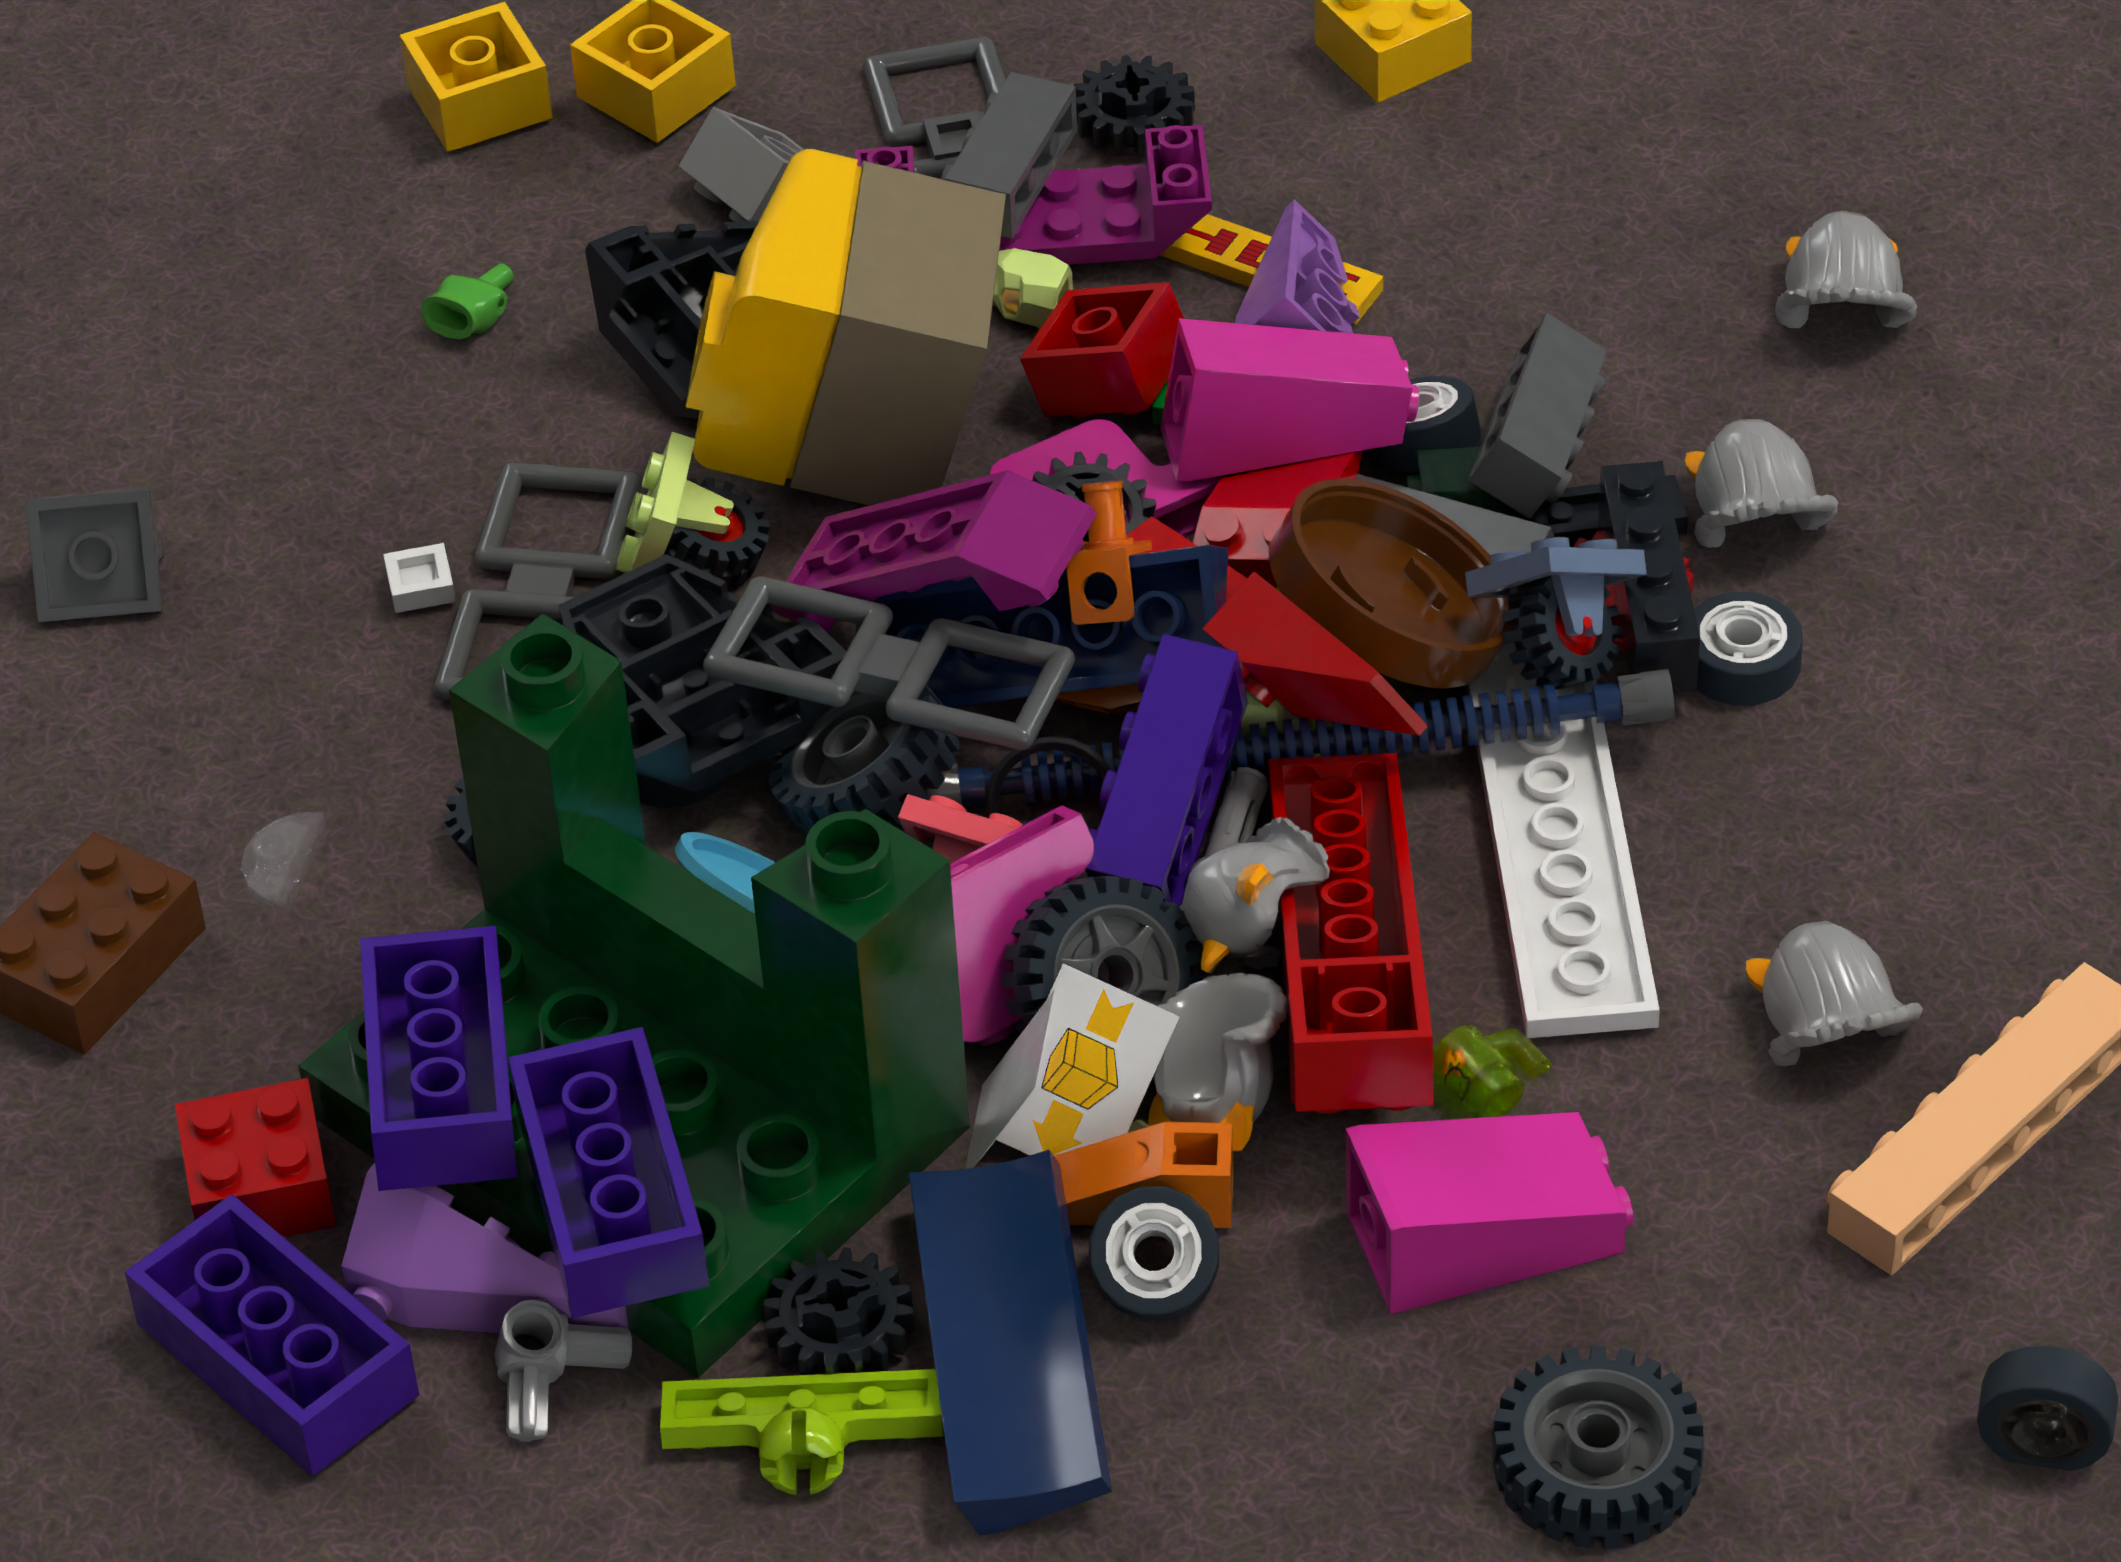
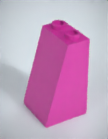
(1279, 397)
(1479, 1202)

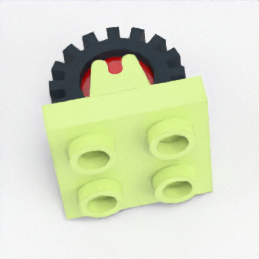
(691, 521)

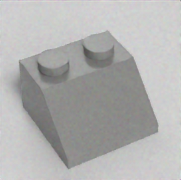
(738, 163)

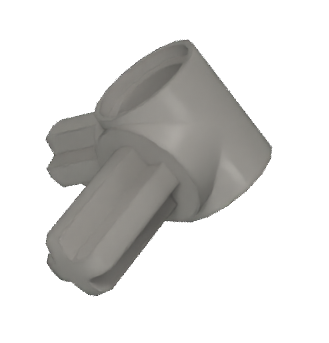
(532, 1371)

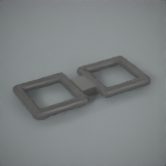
(941, 134)
(537, 577)
(889, 664)

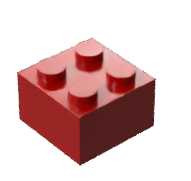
(1104, 350)
(262, 1151)

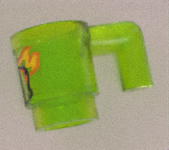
(1479, 1074)

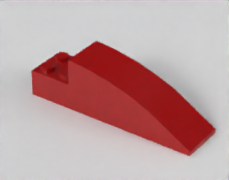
(1352, 942)

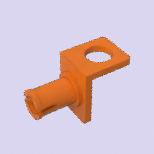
(1104, 553)

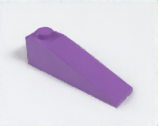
(1299, 279)
(441, 1270)

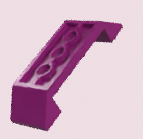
(1112, 209)
(993, 527)

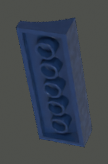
(1172, 596)
(1009, 1341)

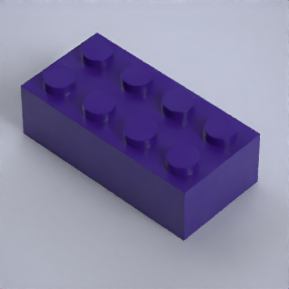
(1170, 765)
(437, 1058)
(608, 1172)
(272, 1334)

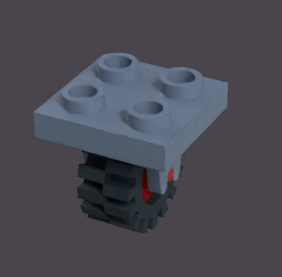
(1559, 605)

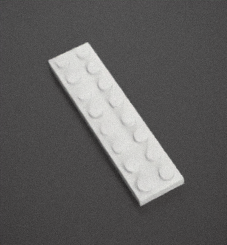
(1564, 872)

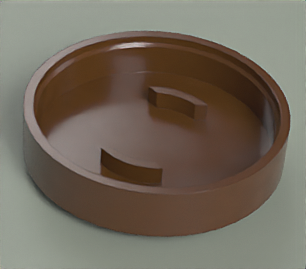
(1389, 582)

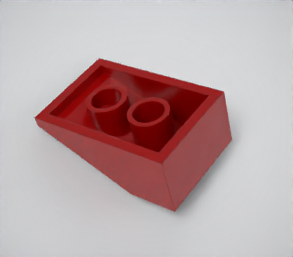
(1252, 504)
(1303, 665)

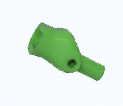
(467, 303)

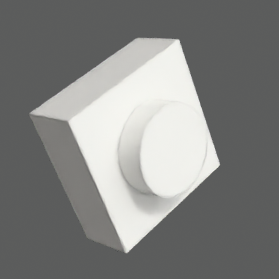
(419, 577)

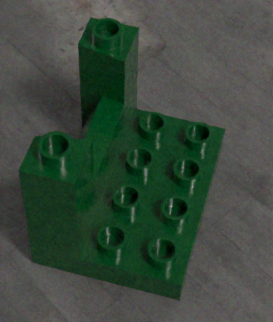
(791, 1044)

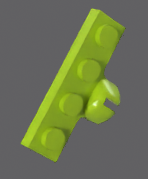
(800, 1417)

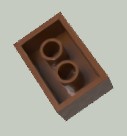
(94, 941)

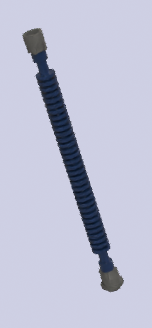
(1632, 699)

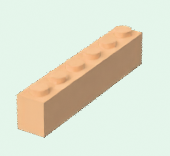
(1979, 1121)

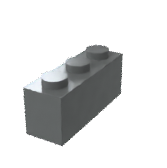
(1017, 143)

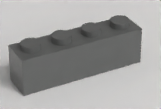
(1540, 417)

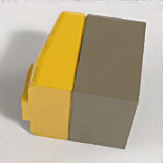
(848, 331)

